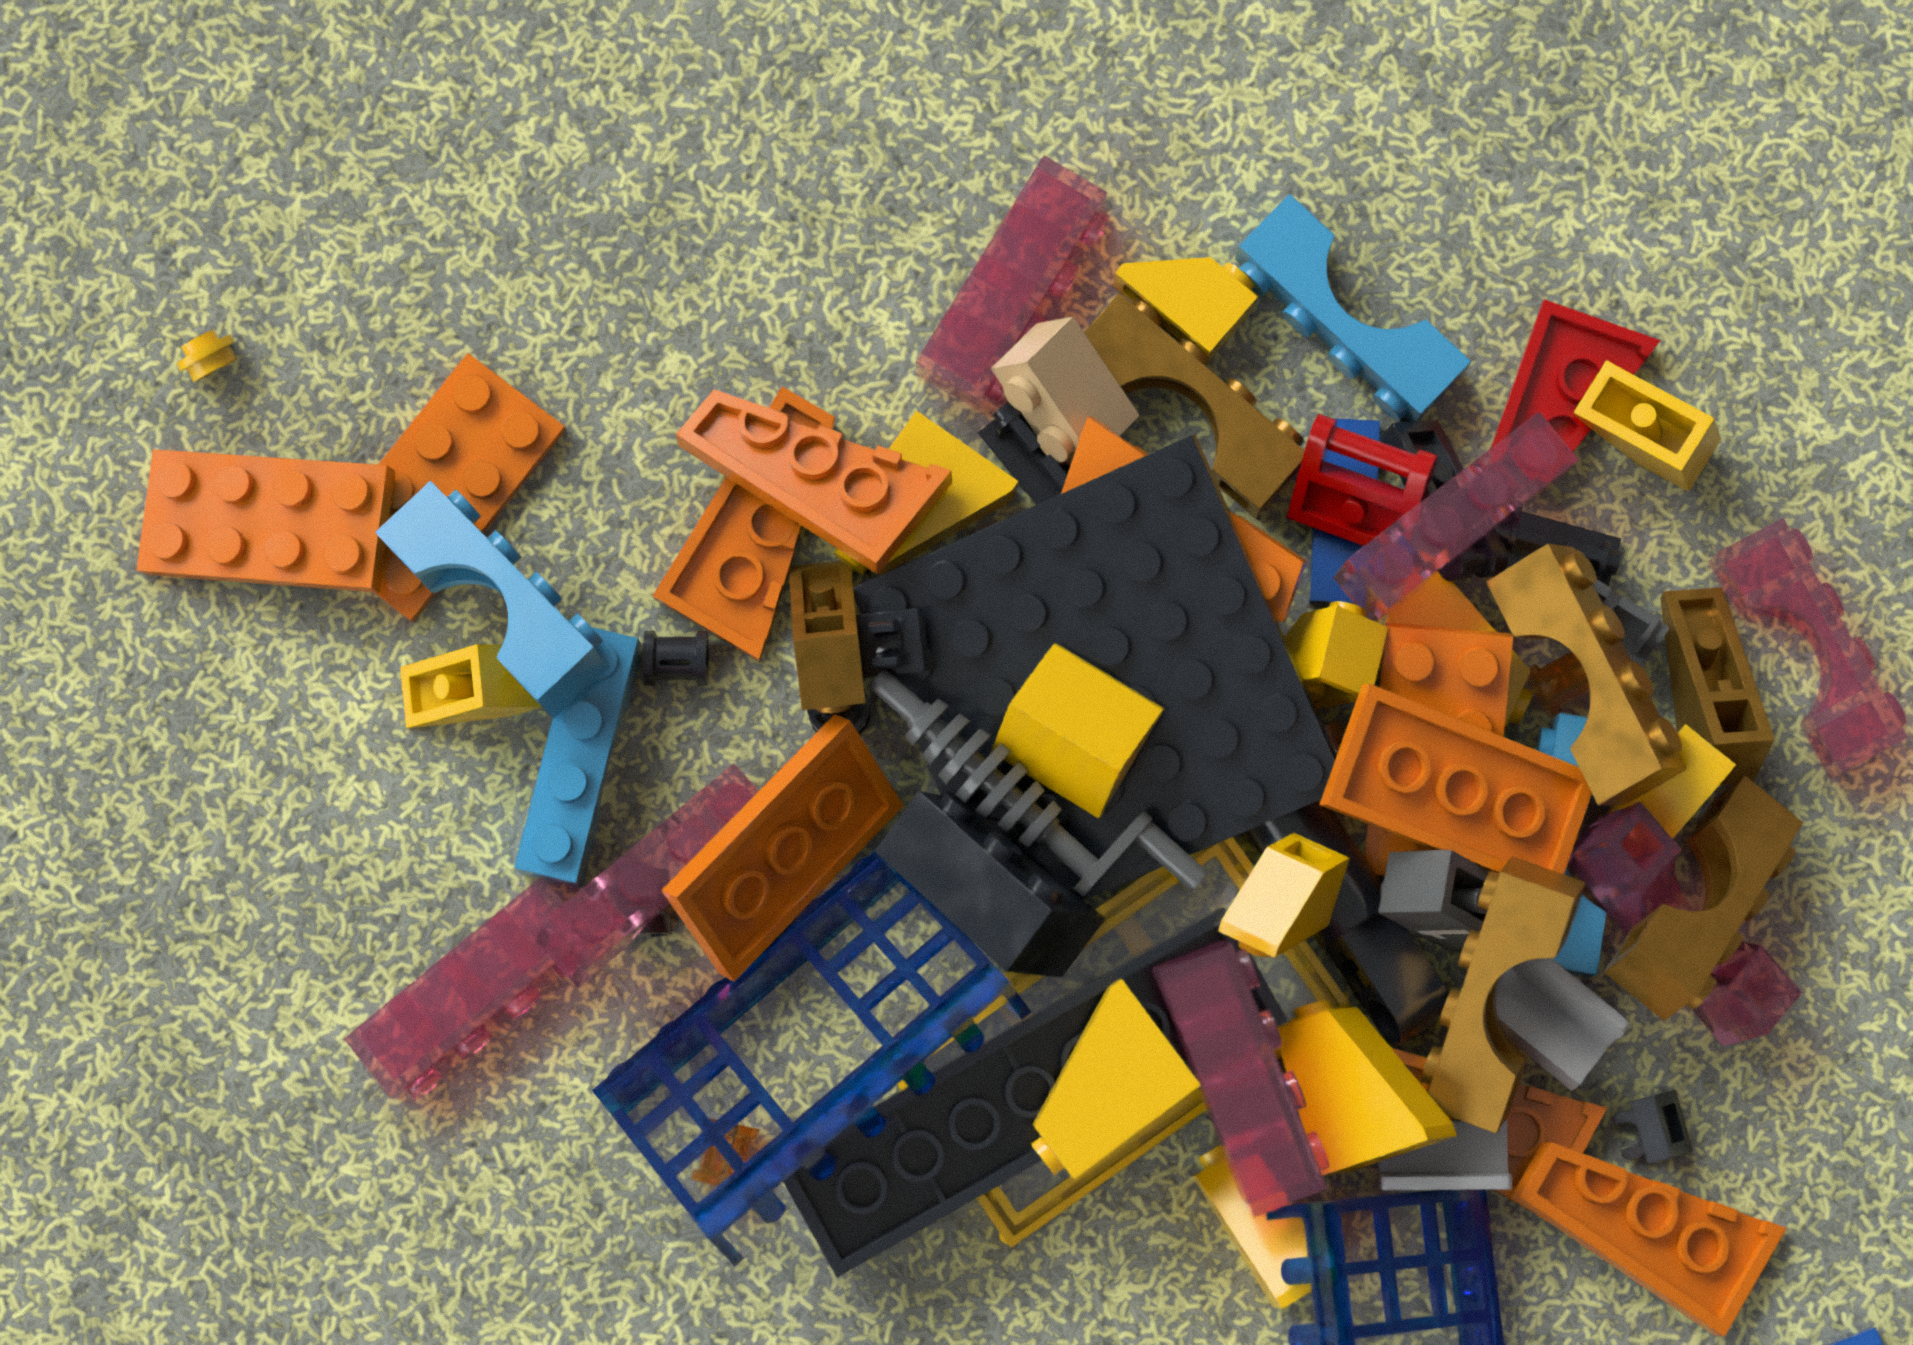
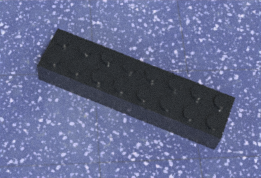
(976, 1117)

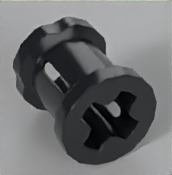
(676, 658)

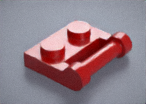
(1348, 501)

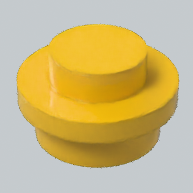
(206, 354)

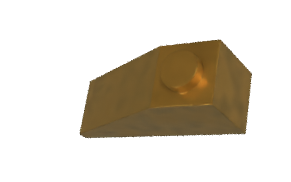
(826, 637)
(1713, 679)

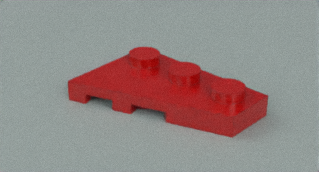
(1561, 364)

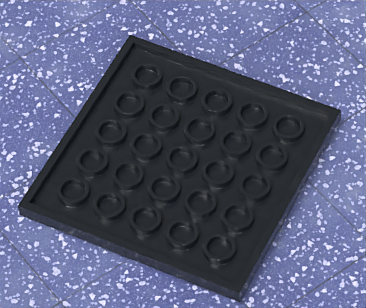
(1159, 595)

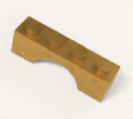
(1250, 451)
(1624, 740)
(1524, 921)
(1674, 950)

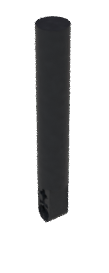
(1369, 949)

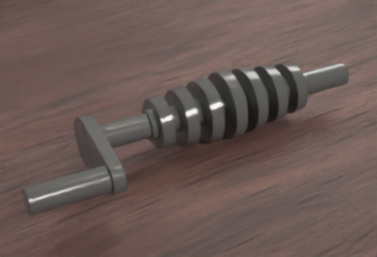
(1041, 824)

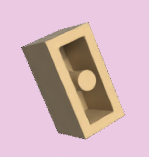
(1058, 383)

